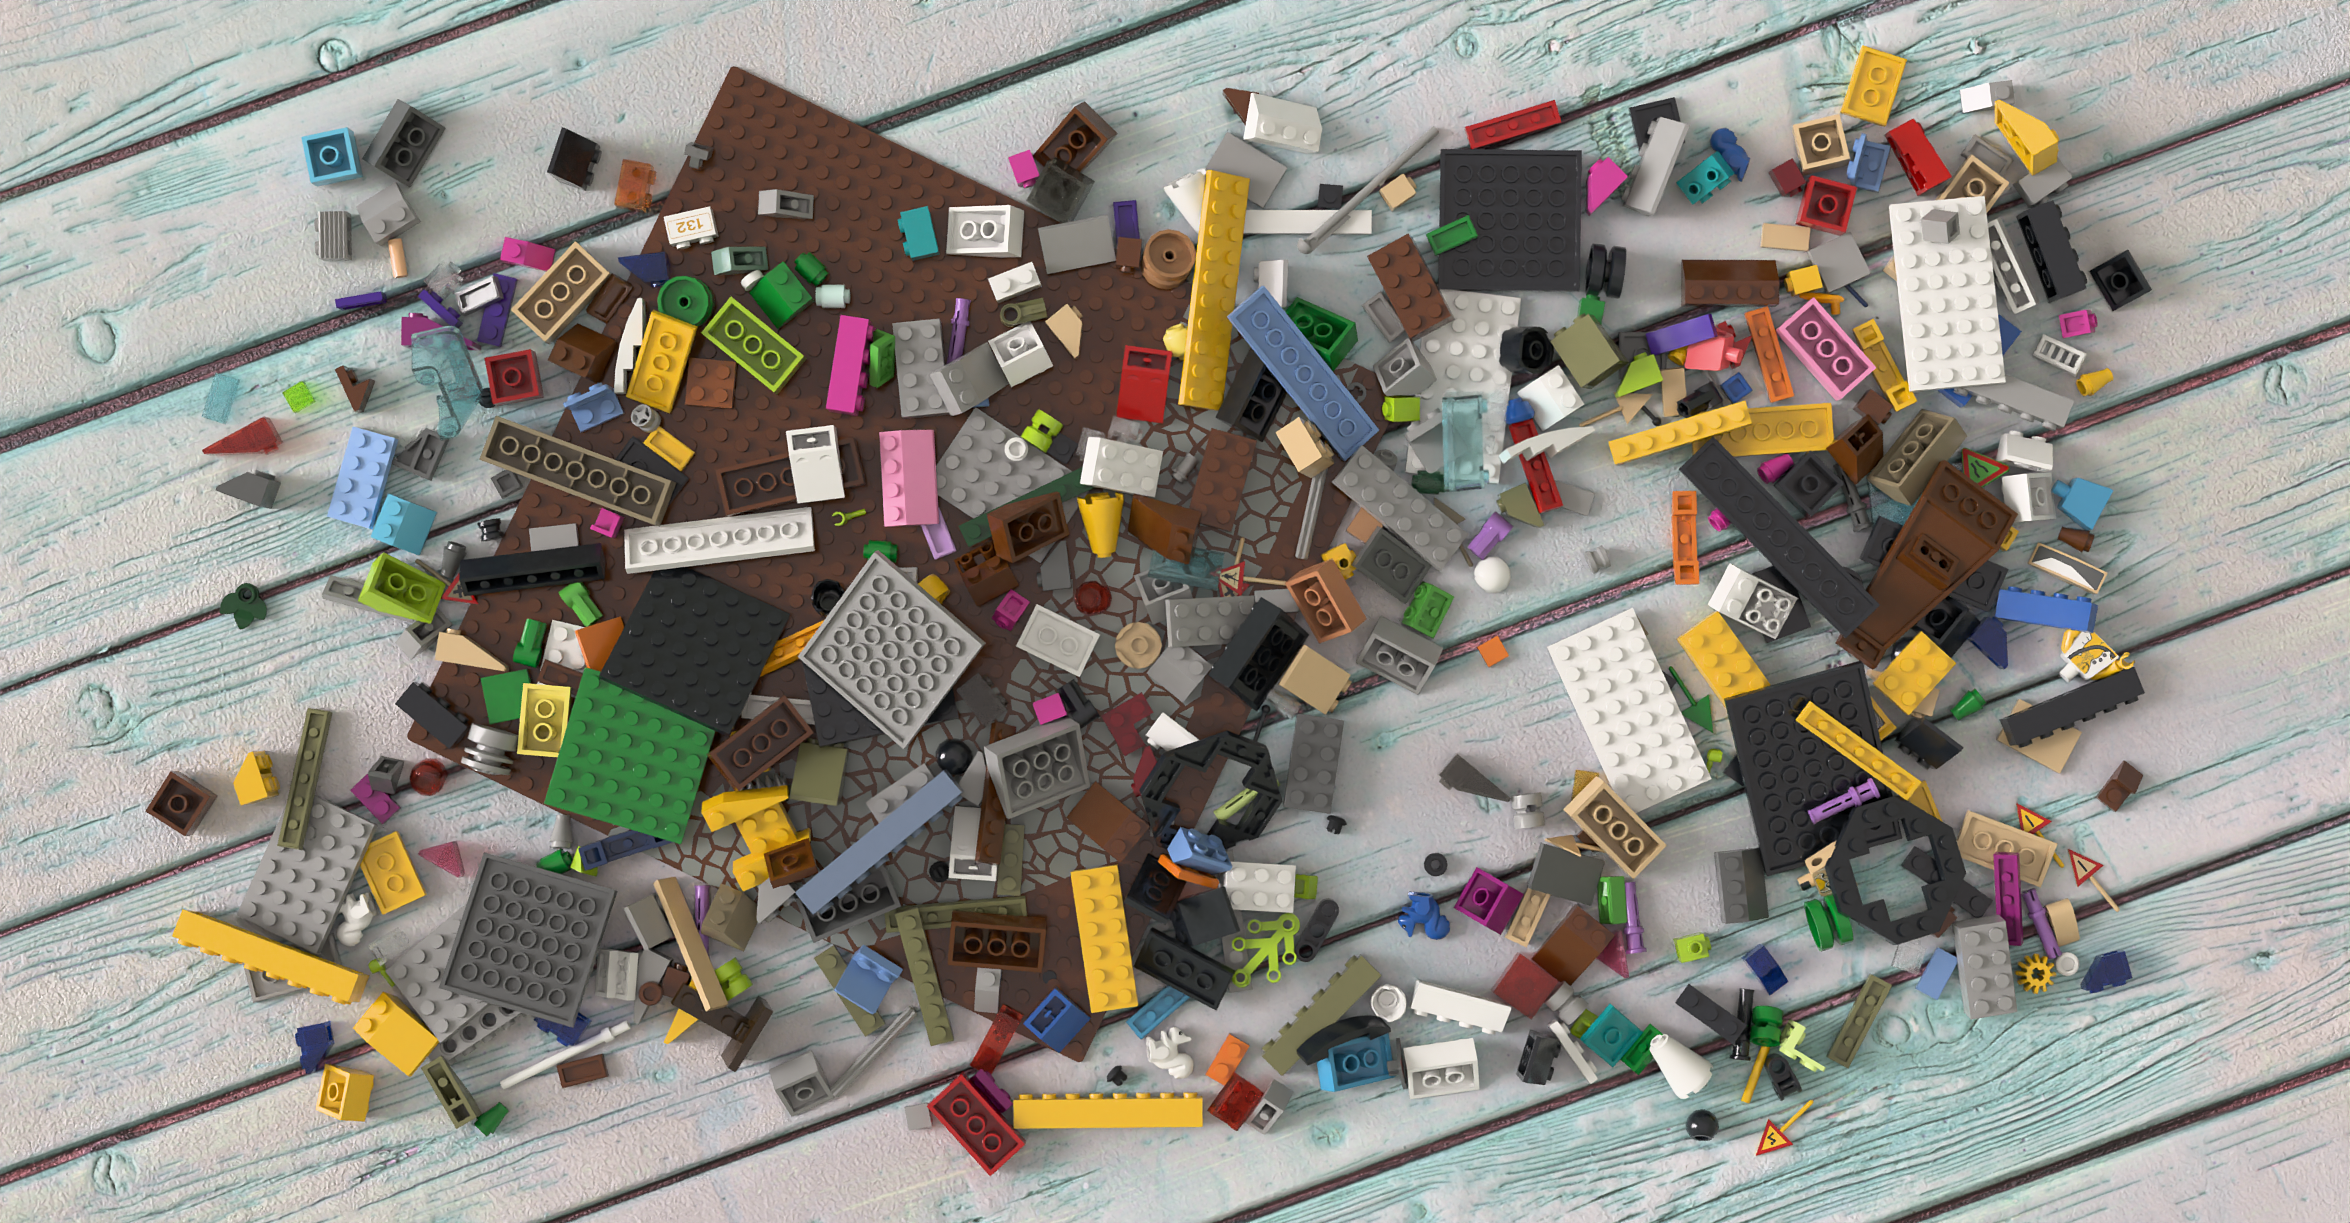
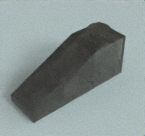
(1466, 778)

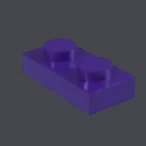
(434, 301)

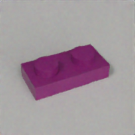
(377, 802)
(997, 1096)

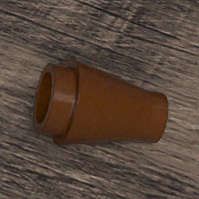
(2076, 538)

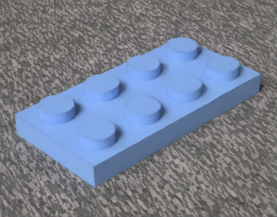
(362, 477)

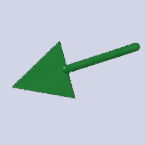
(1699, 711)

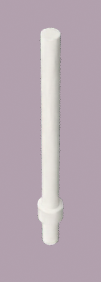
(607, 1035)

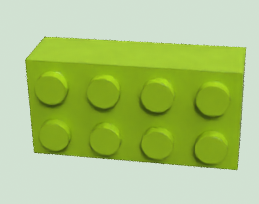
(754, 345)

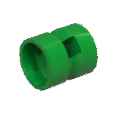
(1766, 1026)

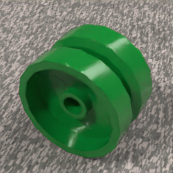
(699, 298)
(1827, 923)

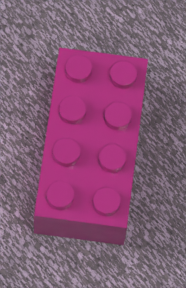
(849, 366)

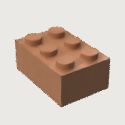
(1325, 601)

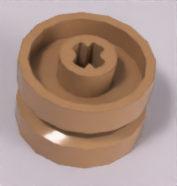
(1168, 259)

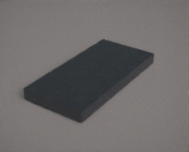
(1184, 968)

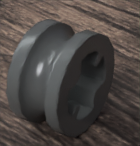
(1362, 388)

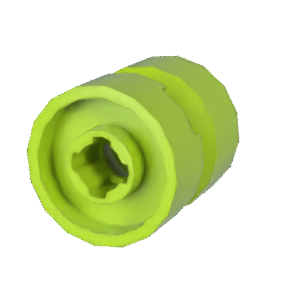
(1038, 438)
(732, 979)

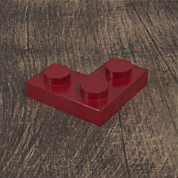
(1121, 721)

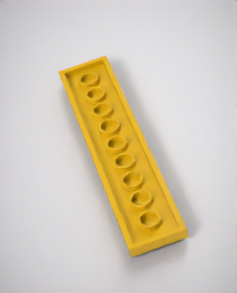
(1214, 290)

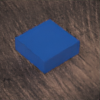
(1736, 388)

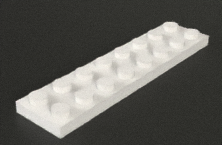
(719, 540)

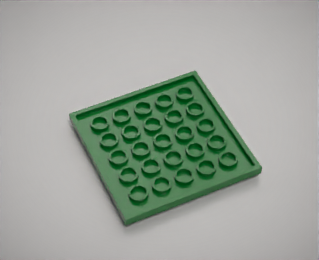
(629, 761)

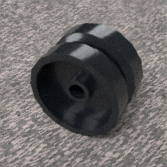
(1603, 270)

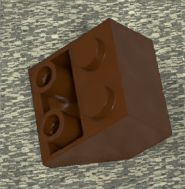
(1858, 448)
(985, 573)

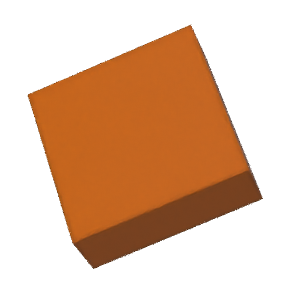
(1492, 651)

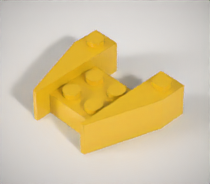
(760, 821)

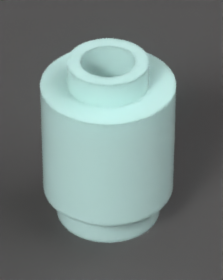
(832, 296)

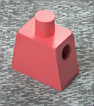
(1713, 353)

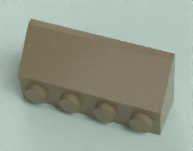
(1915, 456)

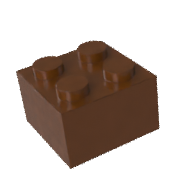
(181, 803)

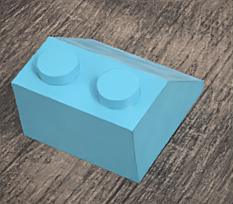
(403, 524)

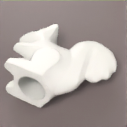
(357, 916)
(1166, 1056)

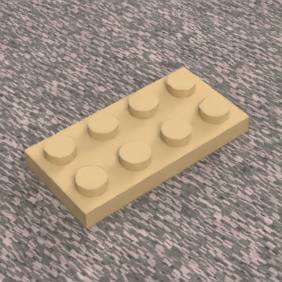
(1983, 837)

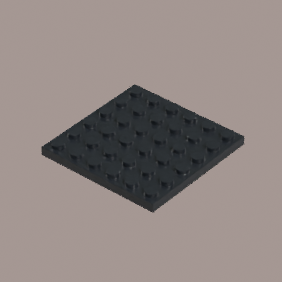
(1523, 216)
(695, 647)

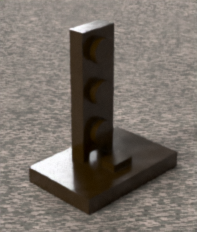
(741, 1029)

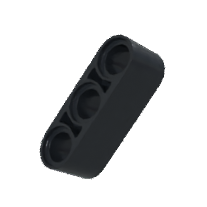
(1316, 941)

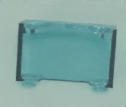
(444, 360)

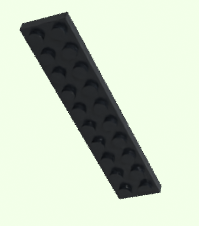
(1779, 537)

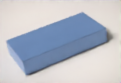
(1937, 973)

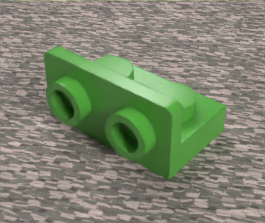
(881, 358)
(1427, 609)

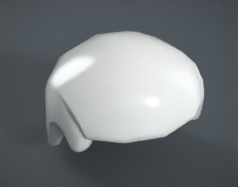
(1492, 574)
(1388, 1002)

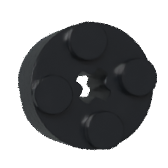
(1525, 350)

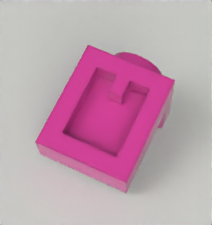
(2078, 323)
(1010, 610)

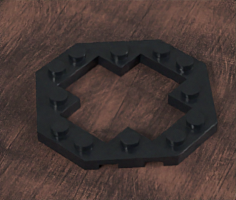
(1200, 756)
(1937, 895)

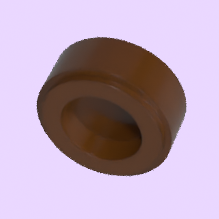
(650, 993)

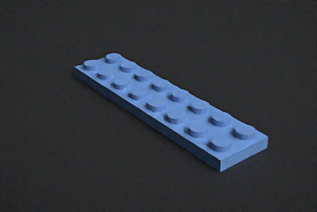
(1303, 373)

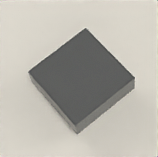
(506, 483)

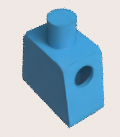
(2082, 501)

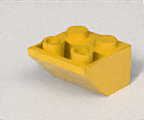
(256, 779)

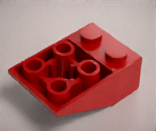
(1144, 384)

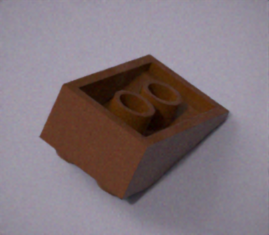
(1077, 139)
(1027, 526)
(1165, 527)
(1108, 821)
(1572, 946)

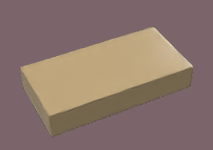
(1785, 237)
(1672, 389)

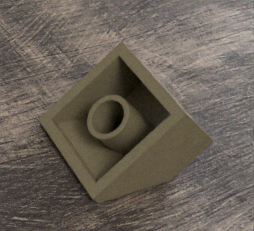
(730, 918)

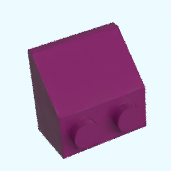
(1488, 901)

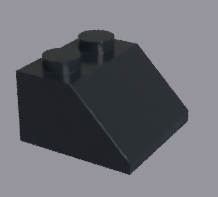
(1948, 625)

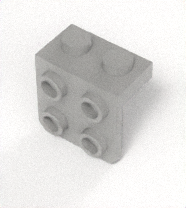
(1427, 441)

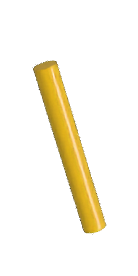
(1755, 1074)

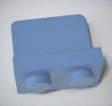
(1869, 164)

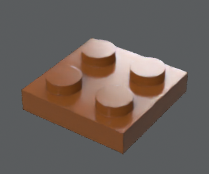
(711, 383)

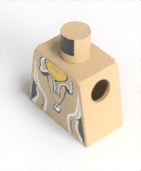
(1817, 874)

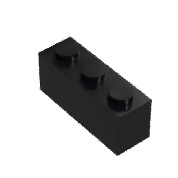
(434, 714)
(1712, 1015)

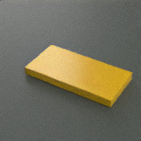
(661, 361)

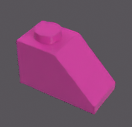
(527, 254)

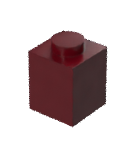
(1787, 178)

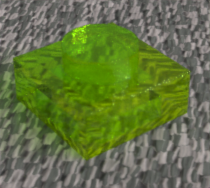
(298, 397)

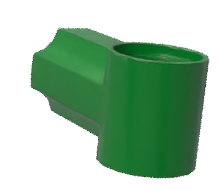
(529, 649)

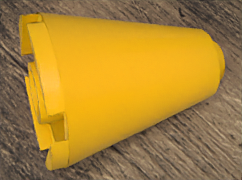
(1102, 521)

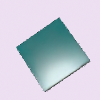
(1611, 1035)

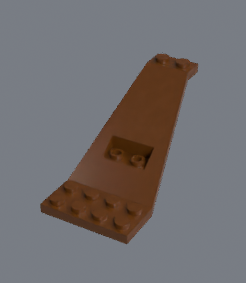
(1953, 525)

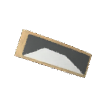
(2067, 568)

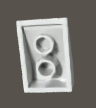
(985, 231)

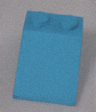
(1355, 1063)

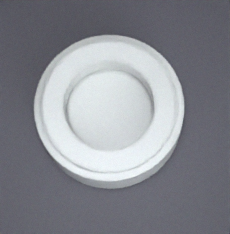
(751, 280)
(2066, 964)

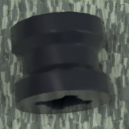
(490, 529)

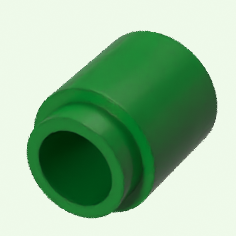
(811, 268)
(885, 547)
(556, 862)

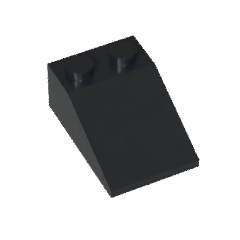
(574, 159)
(1927, 743)
(1204, 917)
(1538, 1058)

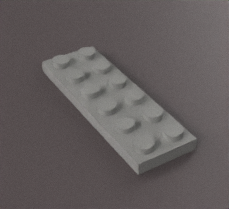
(1400, 508)

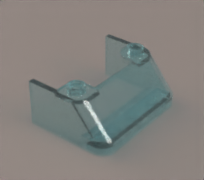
(1463, 441)

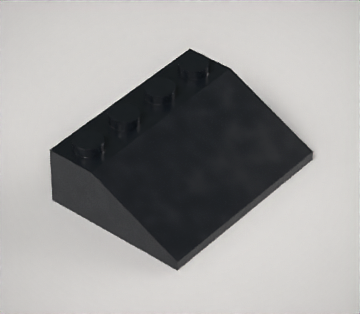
(1258, 653)

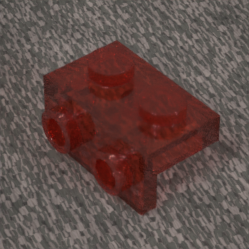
(1235, 1101)

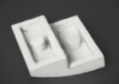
(616, 974)

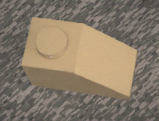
(1067, 328)

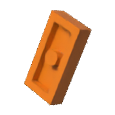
(1227, 1059)

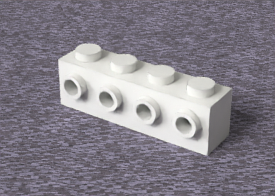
(2009, 270)

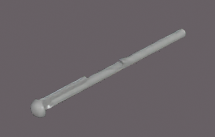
(1341, 216)

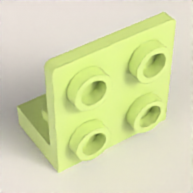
(1793, 1035)

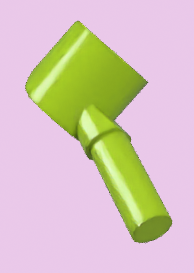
(847, 516)
(1713, 755)
(375, 967)

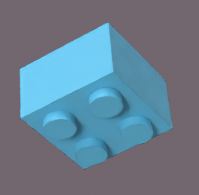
(332, 157)

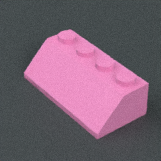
(909, 478)

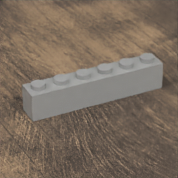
(2025, 399)

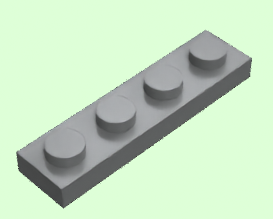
(348, 593)

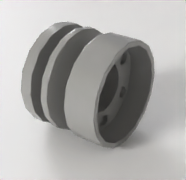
(490, 749)

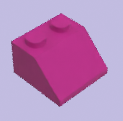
(1602, 182)

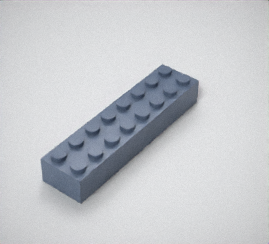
(879, 841)

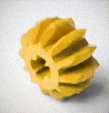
(2027, 968)

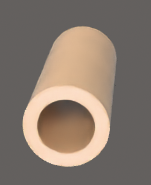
(397, 258)

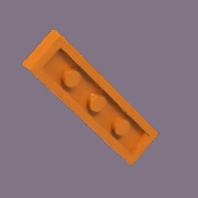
(1769, 354)

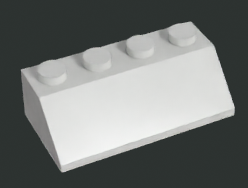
(1459, 1006)

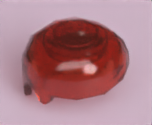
(1092, 598)
(428, 777)

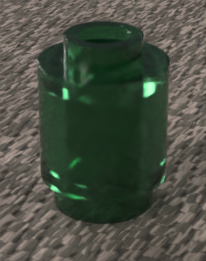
(1428, 482)

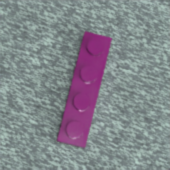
(2009, 894)

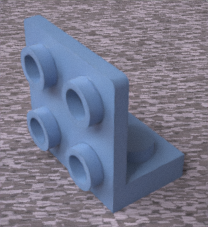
(594, 406)
(867, 979)

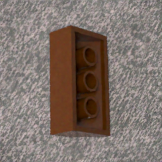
(1729, 283)

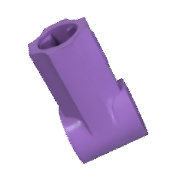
(1493, 531)

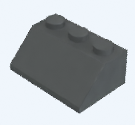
(403, 143)
(1741, 885)

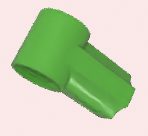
(577, 598)

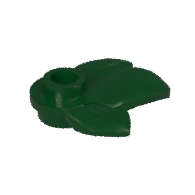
(242, 608)

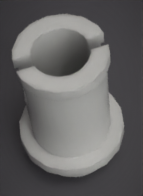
(1184, 468)

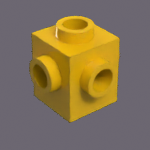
(1342, 554)

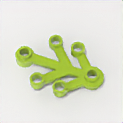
(1268, 947)

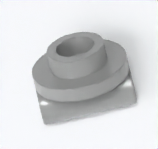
(1387, 458)

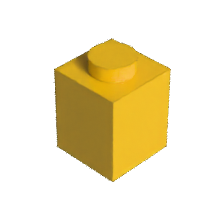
(1803, 280)

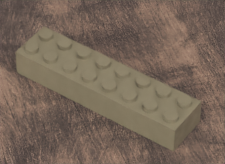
(577, 471)

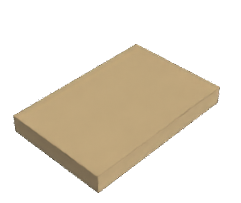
(2050, 751)

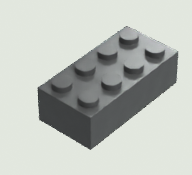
(1313, 763)

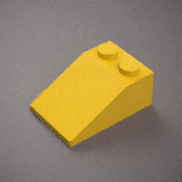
(2027, 136)
(396, 1033)

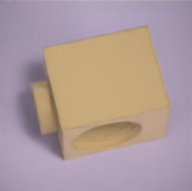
(1398, 191)

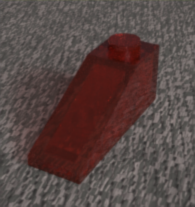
(252, 439)
(996, 1039)

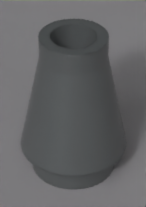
(452, 555)

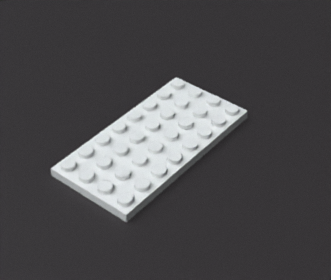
(1947, 298)
(1467, 359)
(1629, 711)

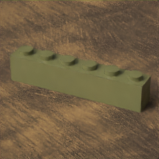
(1322, 1012)

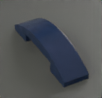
(617, 847)

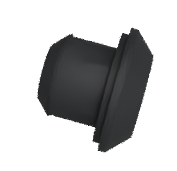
(486, 399)
(1335, 823)
(939, 872)
(1116, 1075)

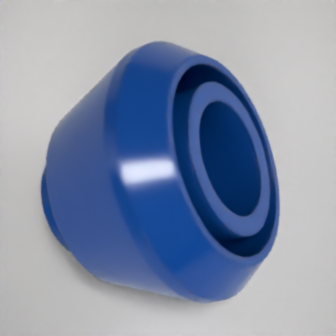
(1518, 411)

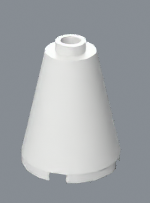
(1188, 196)
(1680, 1065)

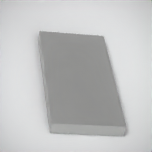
(264, 987)

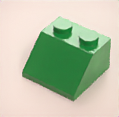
(781, 295)

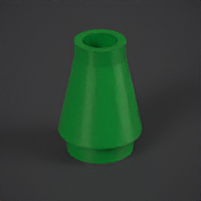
(1968, 704)
(490, 1120)

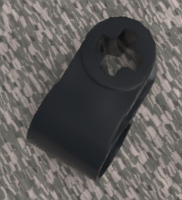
(1783, 1080)

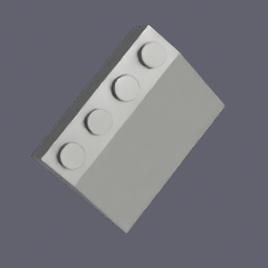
(1038, 766)

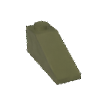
(451, 1092)

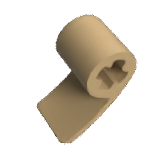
(2063, 920)

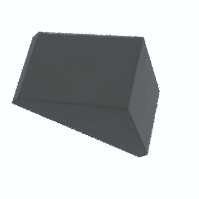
(385, 774)

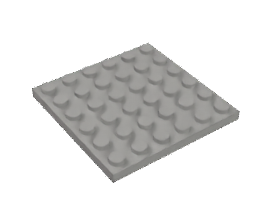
(891, 649)

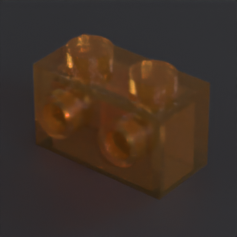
(635, 186)

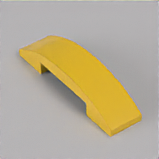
(1886, 373)

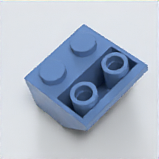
(1199, 851)

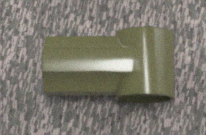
(1026, 312)

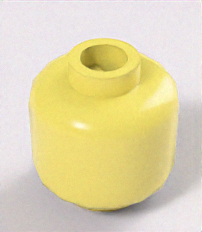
(1175, 340)

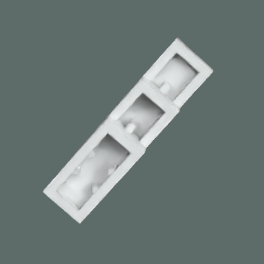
(631, 339)
(1551, 442)

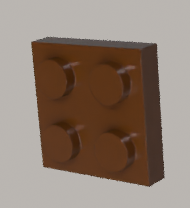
(790, 863)

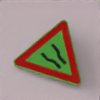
(1982, 468)

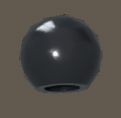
(1702, 1125)

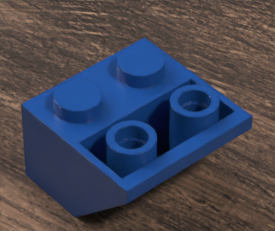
(1056, 1020)

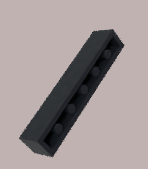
(532, 569)
(2072, 706)

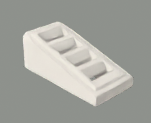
(2063, 347)

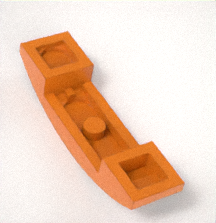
(1684, 538)

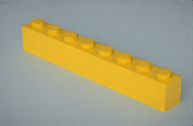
(1107, 1111)

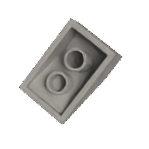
(969, 379)

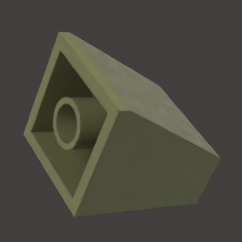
(1588, 351)
(819, 773)

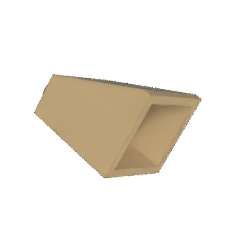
(1315, 680)

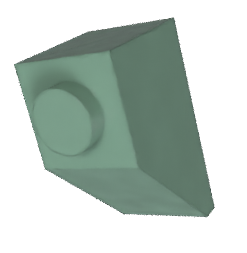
(739, 260)

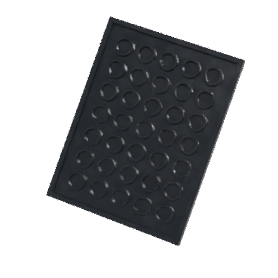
(1795, 770)

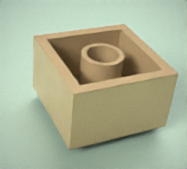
(1821, 144)
(1305, 447)

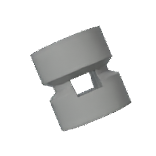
(1530, 818)
(1564, 1001)

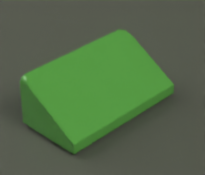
(1612, 900)

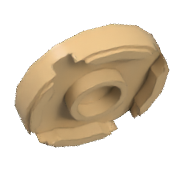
(1138, 645)

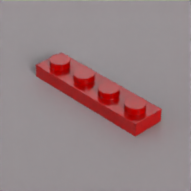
(1513, 125)
(1537, 470)

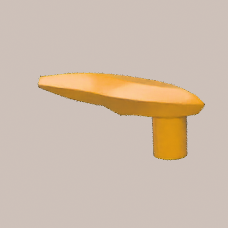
(1833, 299)

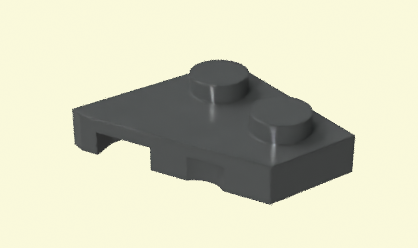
(422, 455)

